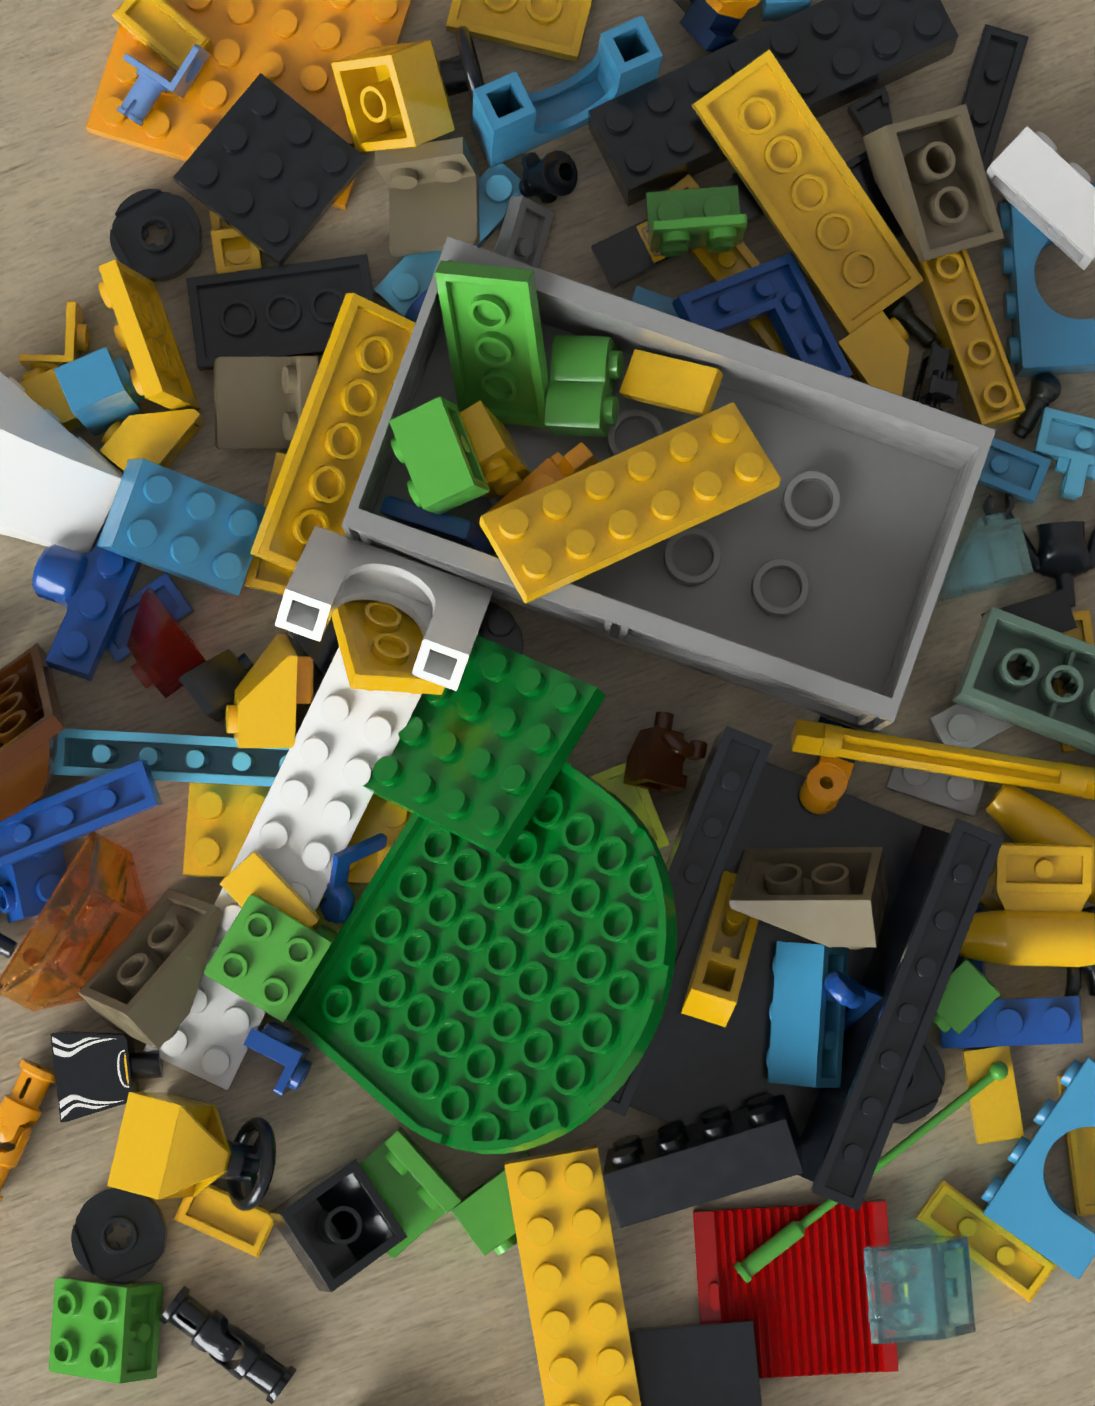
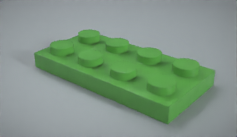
(494, 340)

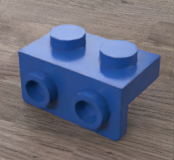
(30, 883)
(277, 1044)

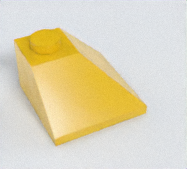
(266, 700)

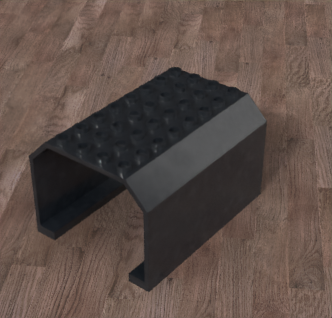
(930, 904)

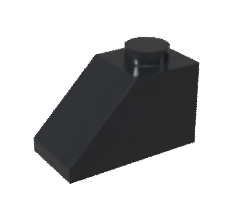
(215, 682)

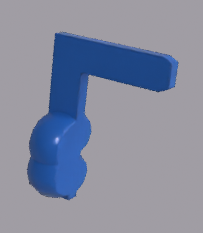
(338, 895)
(851, 994)

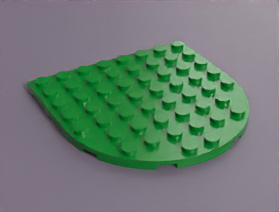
(500, 990)

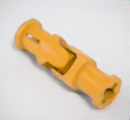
(21, 1111)

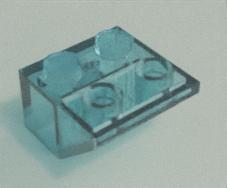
(919, 1289)

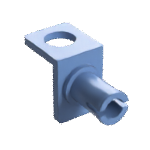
(151, 84)

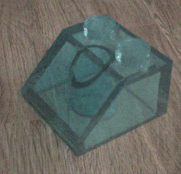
(987, 558)

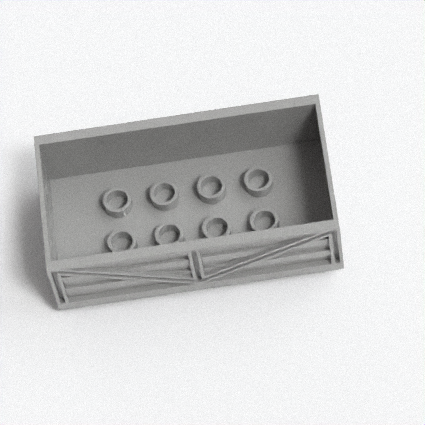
(789, 594)

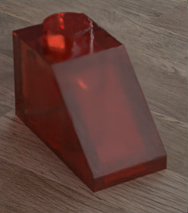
(161, 646)

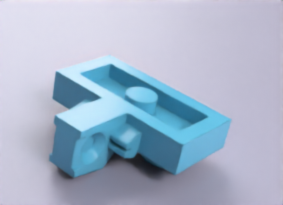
(1072, 444)

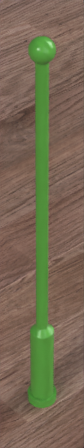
(796, 1229)

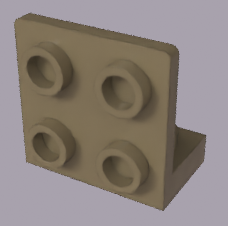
(430, 195)
(260, 399)

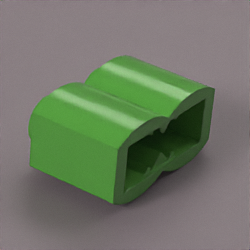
(582, 386)

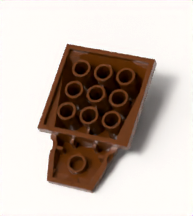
(27, 730)

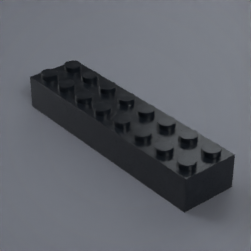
(827, 52)

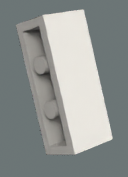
(1048, 193)

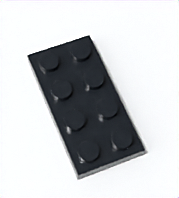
(273, 308)

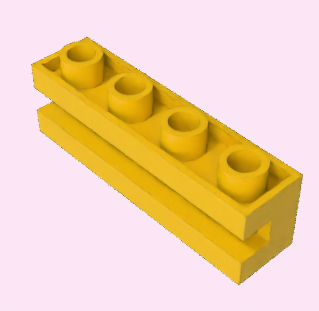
(970, 334)

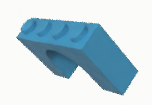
(514, 122)
(1040, 336)
(1023, 1200)

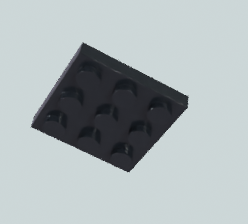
(270, 169)

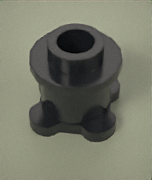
(549, 176)

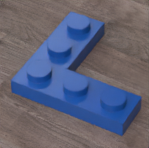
(770, 290)
(1020, 1021)

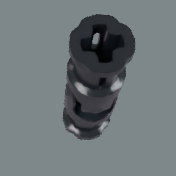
(214, 1334)

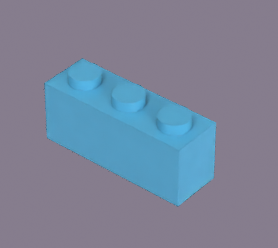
(99, 390)
(806, 1017)

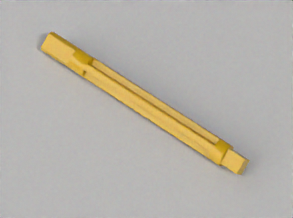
(945, 759)

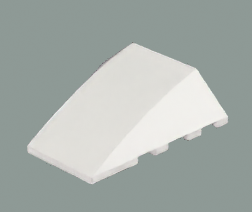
(49, 479)

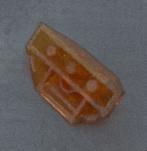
(77, 928)

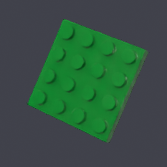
(489, 749)

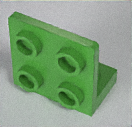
(694, 220)
(268, 956)
(409, 1186)
(105, 1330)

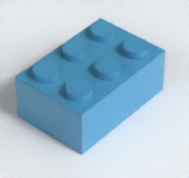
(182, 527)

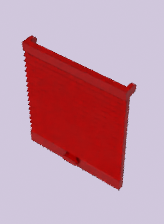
(807, 1300)

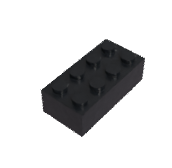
(702, 1160)

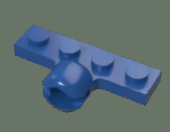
(94, 592)

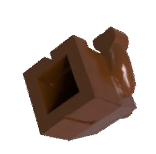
(659, 755)

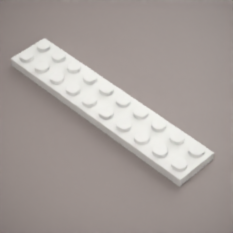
(297, 831)

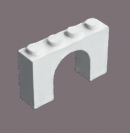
(346, 570)

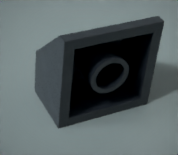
(337, 1226)

